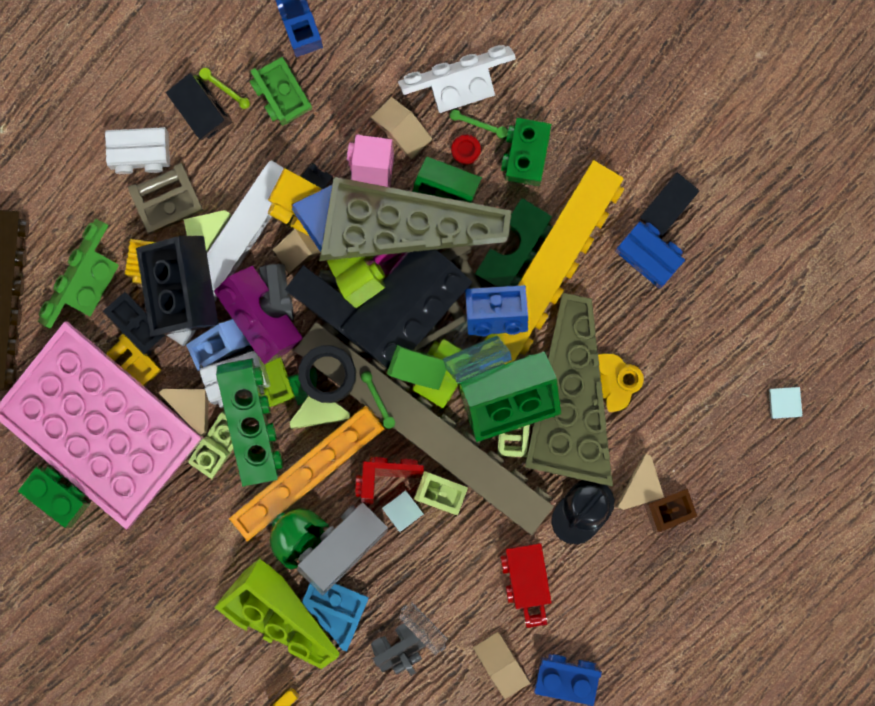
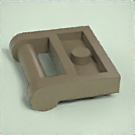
(169, 207)

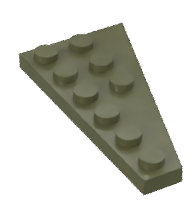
(387, 220)
(577, 438)

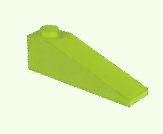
(271, 607)

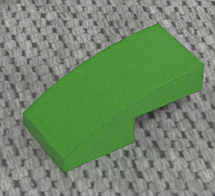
(417, 368)

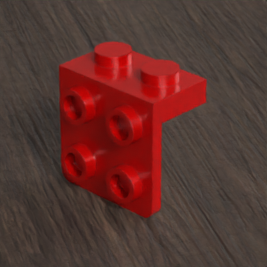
(380, 467)

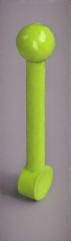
(205, 74)

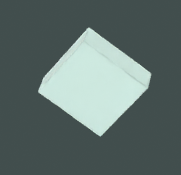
(785, 402)
(402, 511)

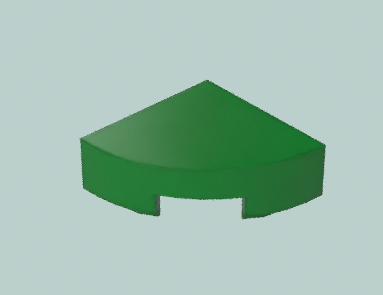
(298, 392)

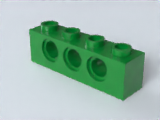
(251, 466)

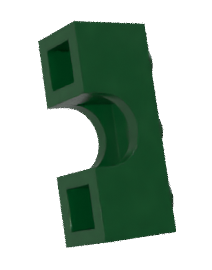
(529, 225)

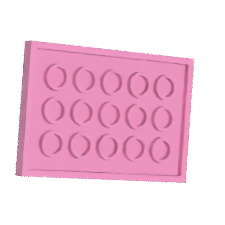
(97, 425)

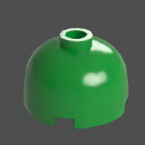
(294, 534)

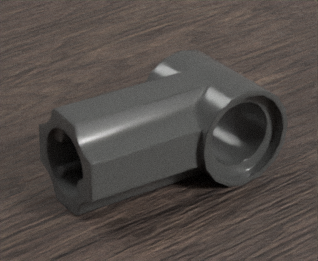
(276, 301)

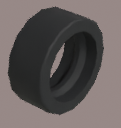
(327, 351)

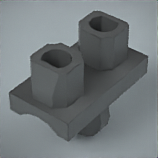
(399, 656)

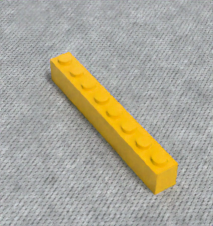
(561, 247)

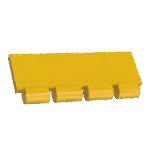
(287, 191)

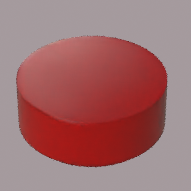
(465, 149)

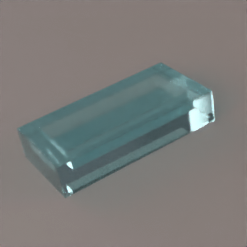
(477, 359)

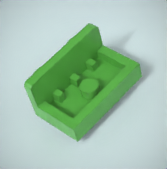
(281, 92)

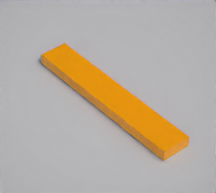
(307, 473)

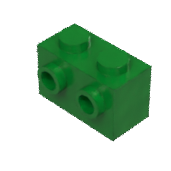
(527, 151)
(54, 497)

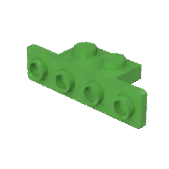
(84, 278)

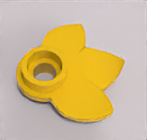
(613, 388)

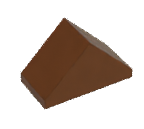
(670, 510)

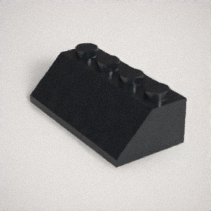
(409, 306)

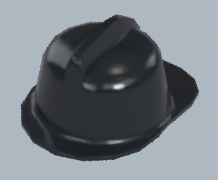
(582, 512)

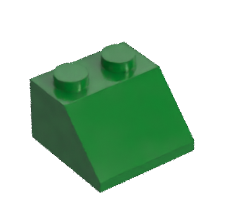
(446, 181)

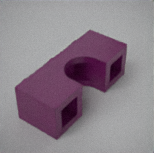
(266, 335)

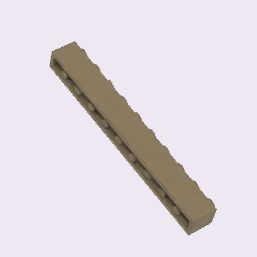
(434, 434)

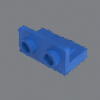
(496, 310)
(567, 680)

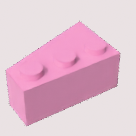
(371, 160)

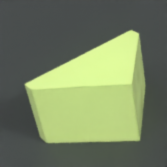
(208, 226)
(318, 413)
(440, 493)

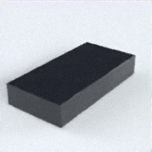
(669, 203)

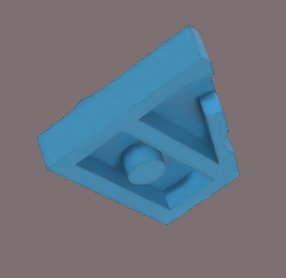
(336, 611)

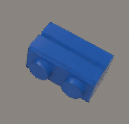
(650, 254)

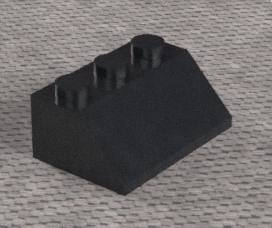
(177, 285)

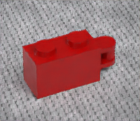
(528, 581)

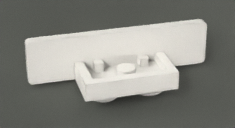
(461, 81)

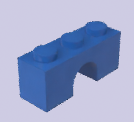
(299, 26)

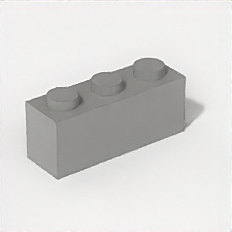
(341, 548)

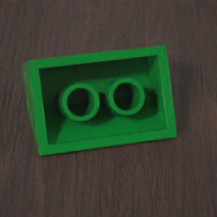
(511, 396)

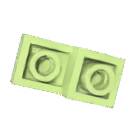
(213, 448)

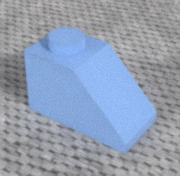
(217, 344)

